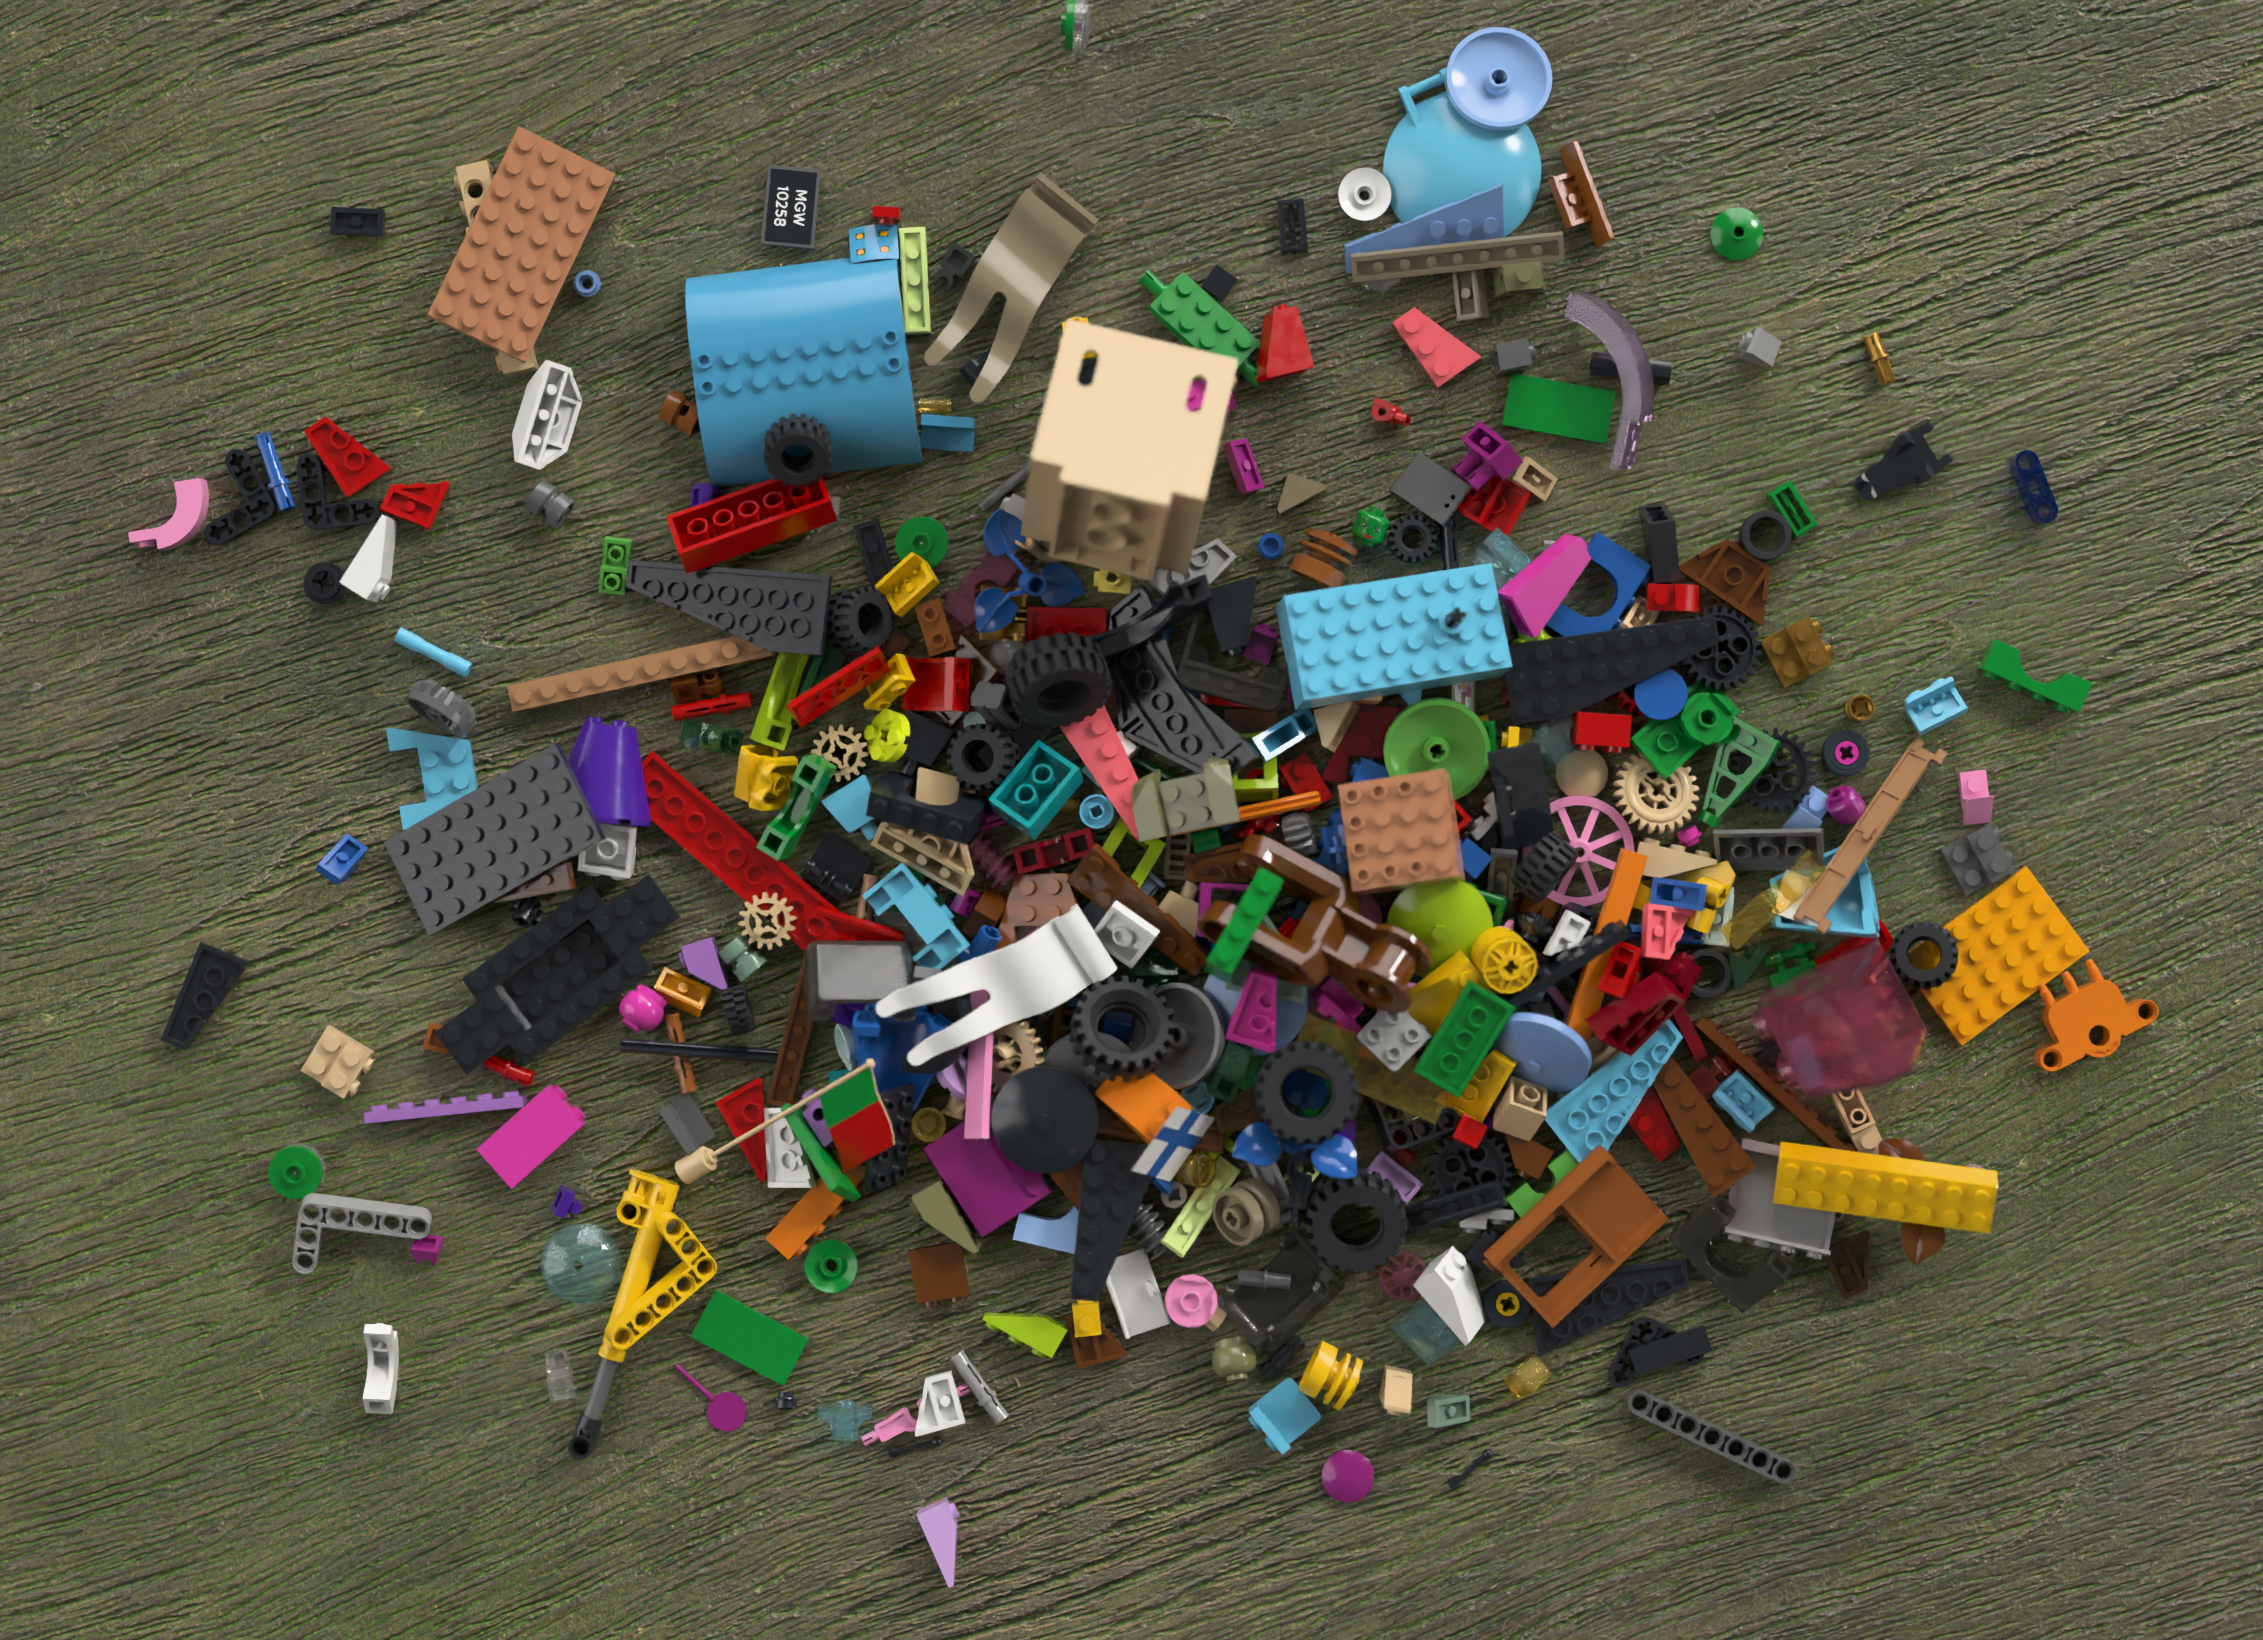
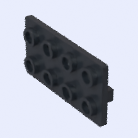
(1520, 795)
(890, 1165)

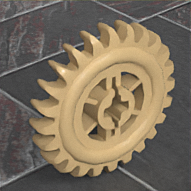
(1653, 817)
(1007, 1053)

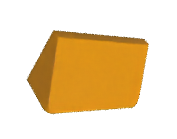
(682, 992)

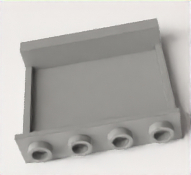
(1771, 1223)

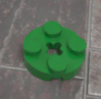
(1691, 718)

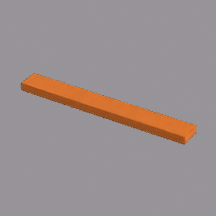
(1616, 906)

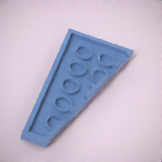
(1463, 221)

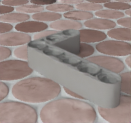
(352, 1221)

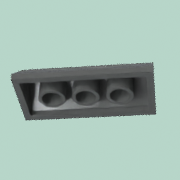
(1767, 847)

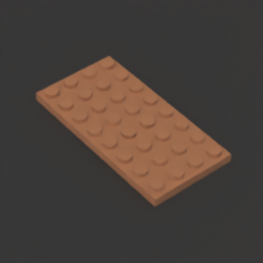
(521, 245)

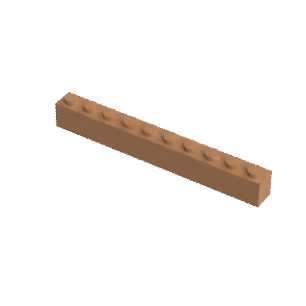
(634, 673)

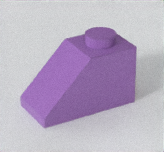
(704, 962)

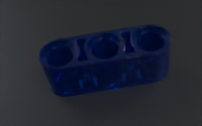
(2022, 479)

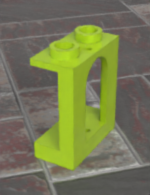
(1258, 789)
(1153, 846)

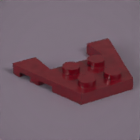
(1363, 738)

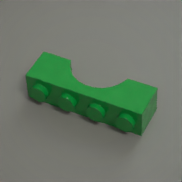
(2004, 663)
(808, 787)

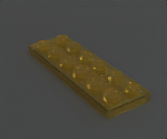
(1398, 1089)

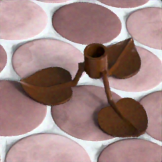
(1917, 1240)

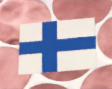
(1173, 1144)

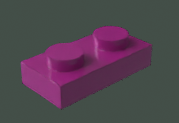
(1243, 466)

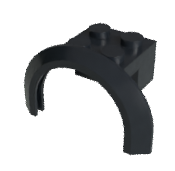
(953, 1009)

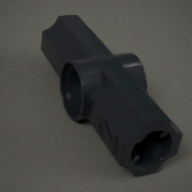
(1604, 366)

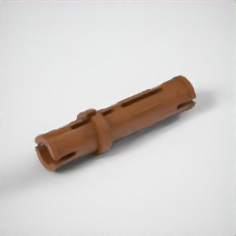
(686, 1084)

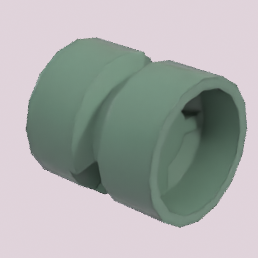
(742, 957)

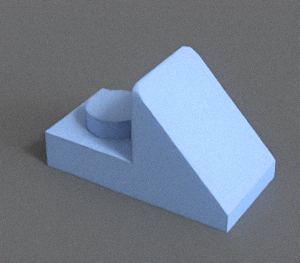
(1809, 812)

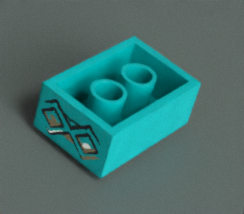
(1036, 789)

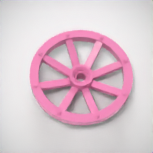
(1623, 832)

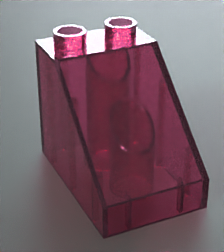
(1842, 1024)

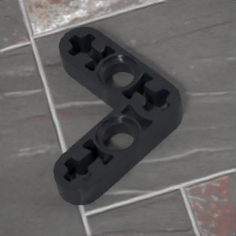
(252, 500)
(327, 510)
(1657, 1331)

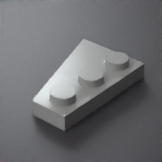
(1208, 560)

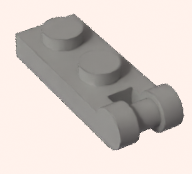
(1273, 1179)

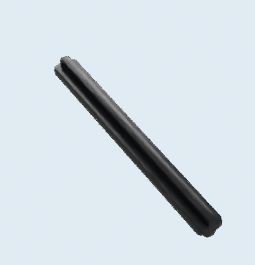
(697, 1050)

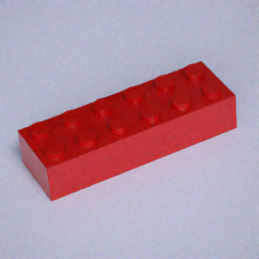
(748, 521)

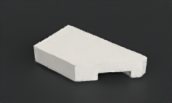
(1567, 933)

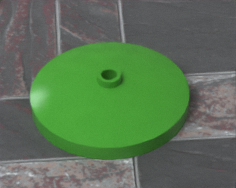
(1440, 722)

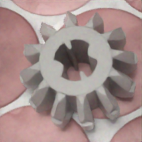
(1299, 833)

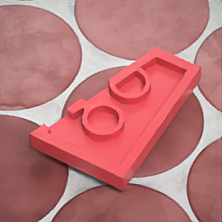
(1434, 347)

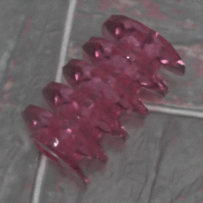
(990, 862)

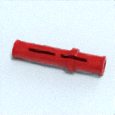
(741, 700)

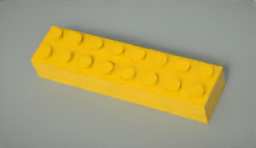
(1885, 1187)

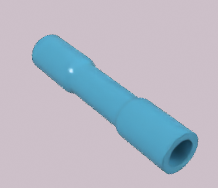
(419, 645)

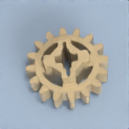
(851, 749)
(775, 911)

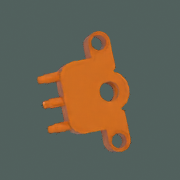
(2082, 1008)

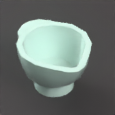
(845, 1045)

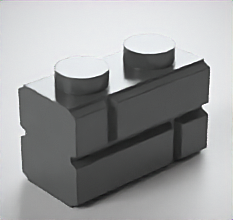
(995, 705)

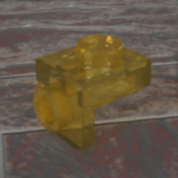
(1527, 1377)

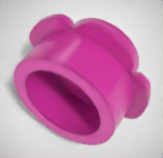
(1688, 836)

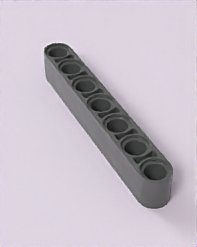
(1721, 1442)

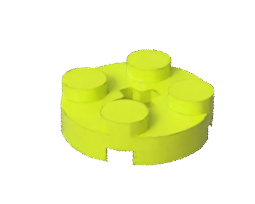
(887, 736)

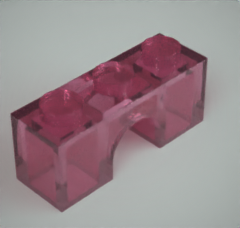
(991, 568)

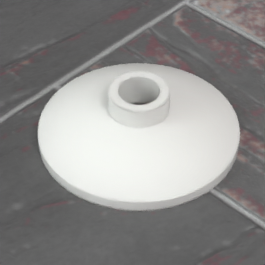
(1371, 182)

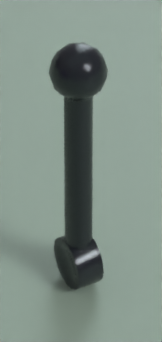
(894, 1451)
(1455, 1482)

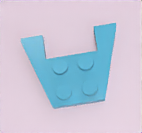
(445, 770)

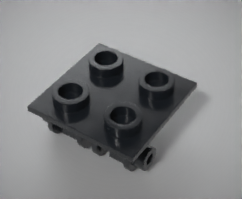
(836, 867)

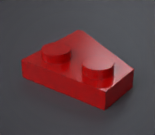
(415, 502)

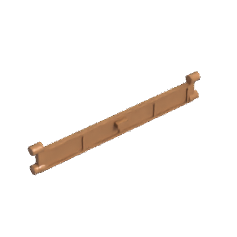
(1866, 834)

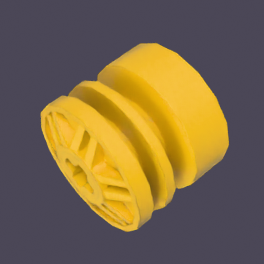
(1492, 953)
(1330, 1375)

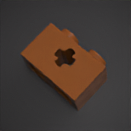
(935, 628)

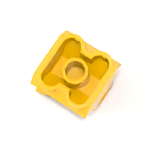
(764, 777)

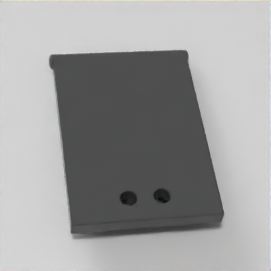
(1430, 488)

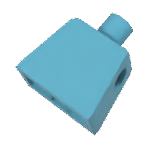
(850, 807)

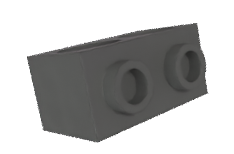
(1512, 356)

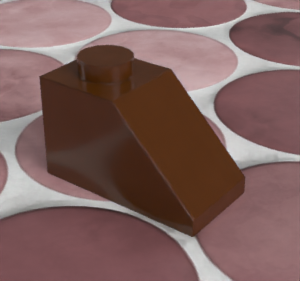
(1528, 1156)

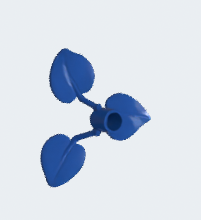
(1055, 586)
(1261, 1146)

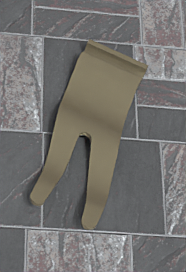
(1020, 266)

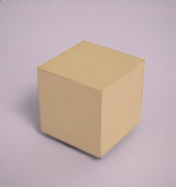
(1520, 1108)

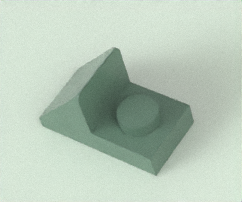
(1447, 1409)

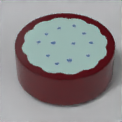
(972, 717)

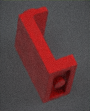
(938, 685)

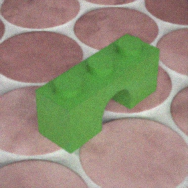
(1523, 1198)

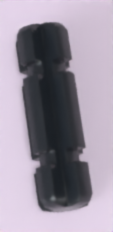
(1282, 1356)

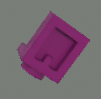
(1261, 644)

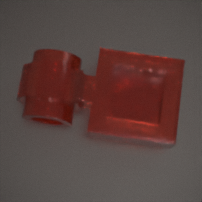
(1705, 1080)

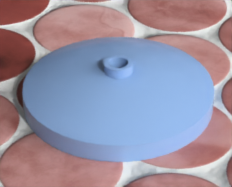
(1503, 58)

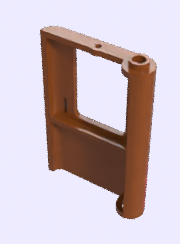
(1604, 1209)

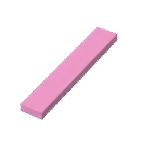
(978, 1078)

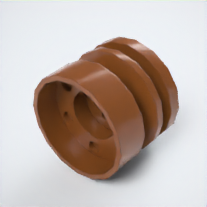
(1323, 559)

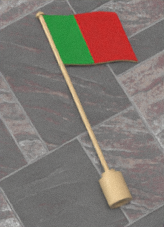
(850, 1112)

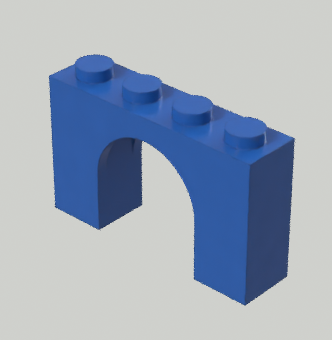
(1627, 575)

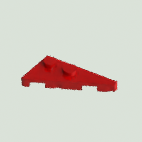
(857, 929)
(744, 1112)

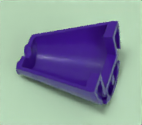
(611, 772)

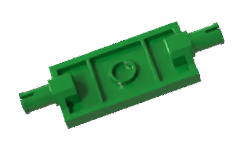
(1201, 321)

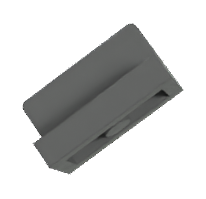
(687, 1123)

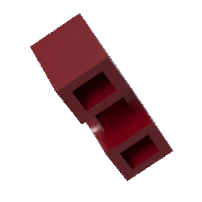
(1054, 851)

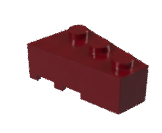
(1633, 1020)

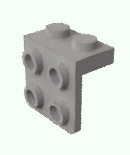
(1393, 1038)

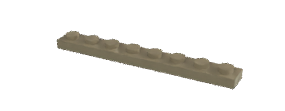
(1456, 256)

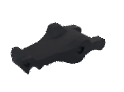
(1905, 462)

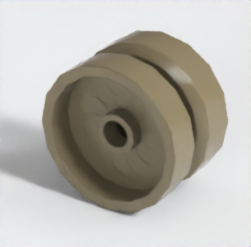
(1246, 1211)

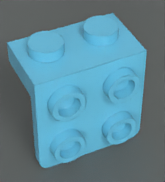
(1283, 1415)

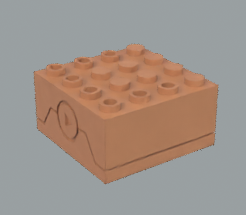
(1401, 832)

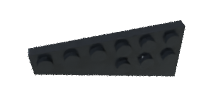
(1105, 1213)
(1620, 1293)

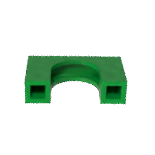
(1243, 924)

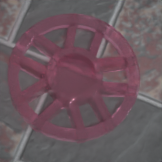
(1402, 1275)

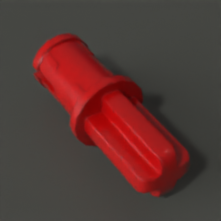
(510, 1070)

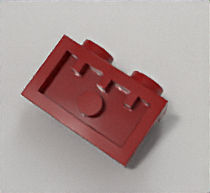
(1303, 778)

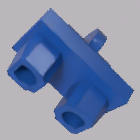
(1335, 849)

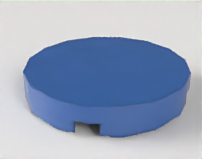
(1661, 695)

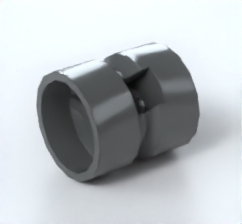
(548, 503)

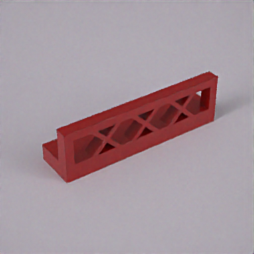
(838, 687)

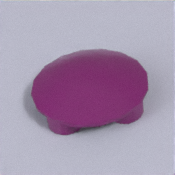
(1347, 1475)

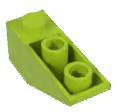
(1035, 1330)

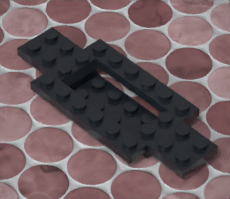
(565, 981)

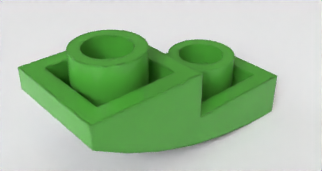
(614, 565)

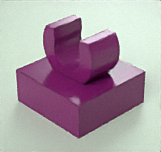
(964, 904)
(427, 1248)

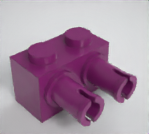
(1490, 452)

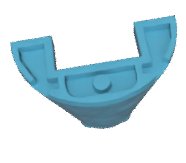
(1853, 912)

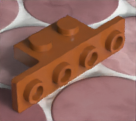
(1578, 196)

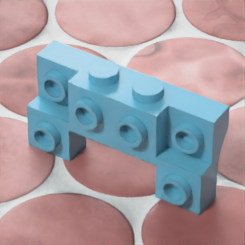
(923, 913)

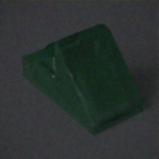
(1743, 969)

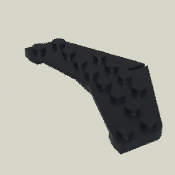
(1169, 715)

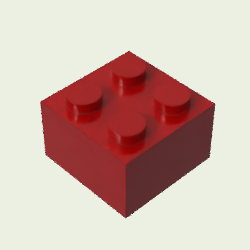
(1600, 730)

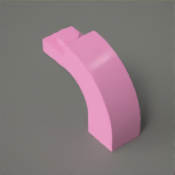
(185, 523)

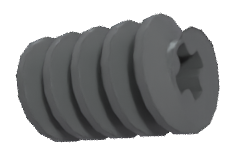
(1149, 1230)

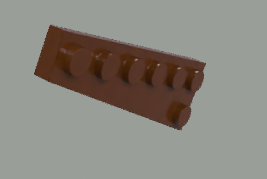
(1104, 883)
(1707, 1139)

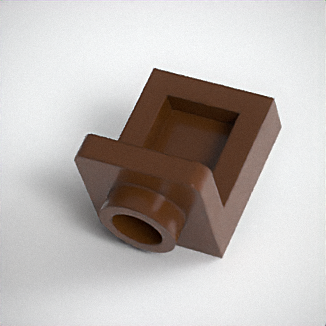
(1545, 908)

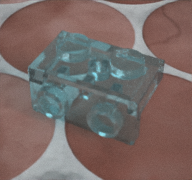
(1504, 552)

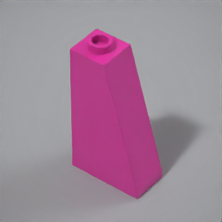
(1543, 584)

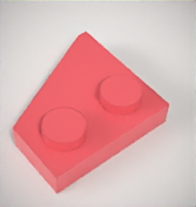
(1662, 929)

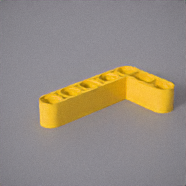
(665, 1286)

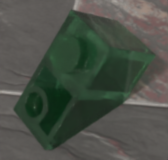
(711, 737)
(1229, 1072)

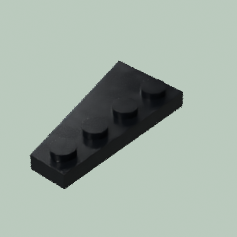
(203, 990)

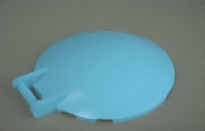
(1445, 158)

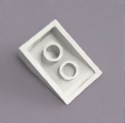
(373, 564)
(1453, 1294)

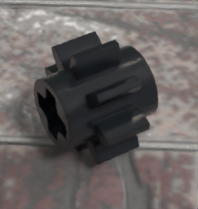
(527, 911)

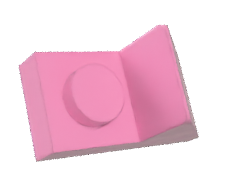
(1975, 797)

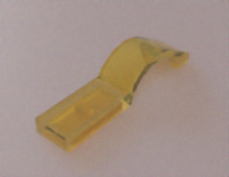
(1773, 901)

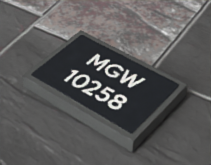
(791, 207)

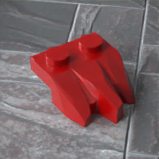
(1496, 504)

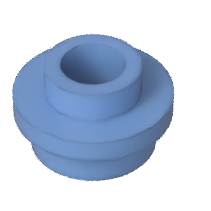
(587, 275)

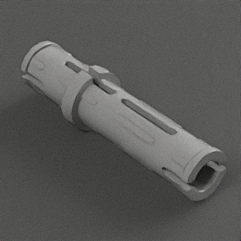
(978, 1386)

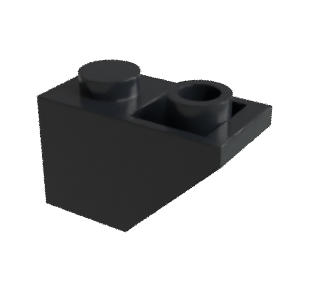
(1482, 1243)

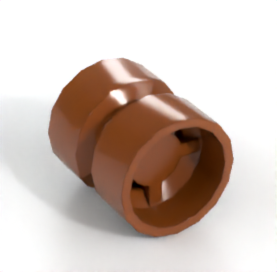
(672, 412)

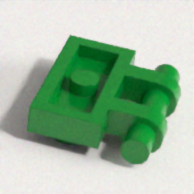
(1778, 958)

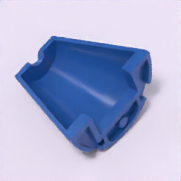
(890, 1041)

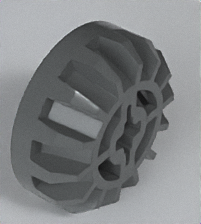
(442, 707)

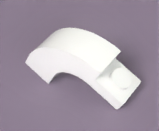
(382, 1368)

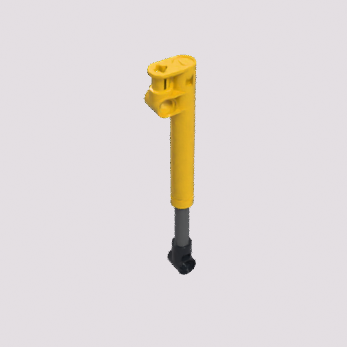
(651, 1199)

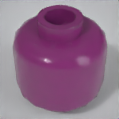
(1845, 805)

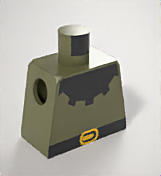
(1519, 279)

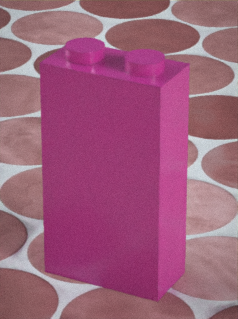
(532, 1135)

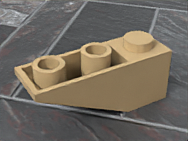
(1671, 860)
(1396, 1390)

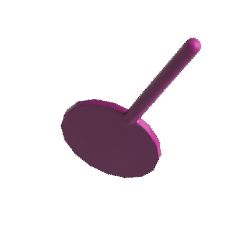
(725, 1410)

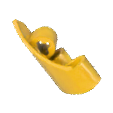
(1719, 881)

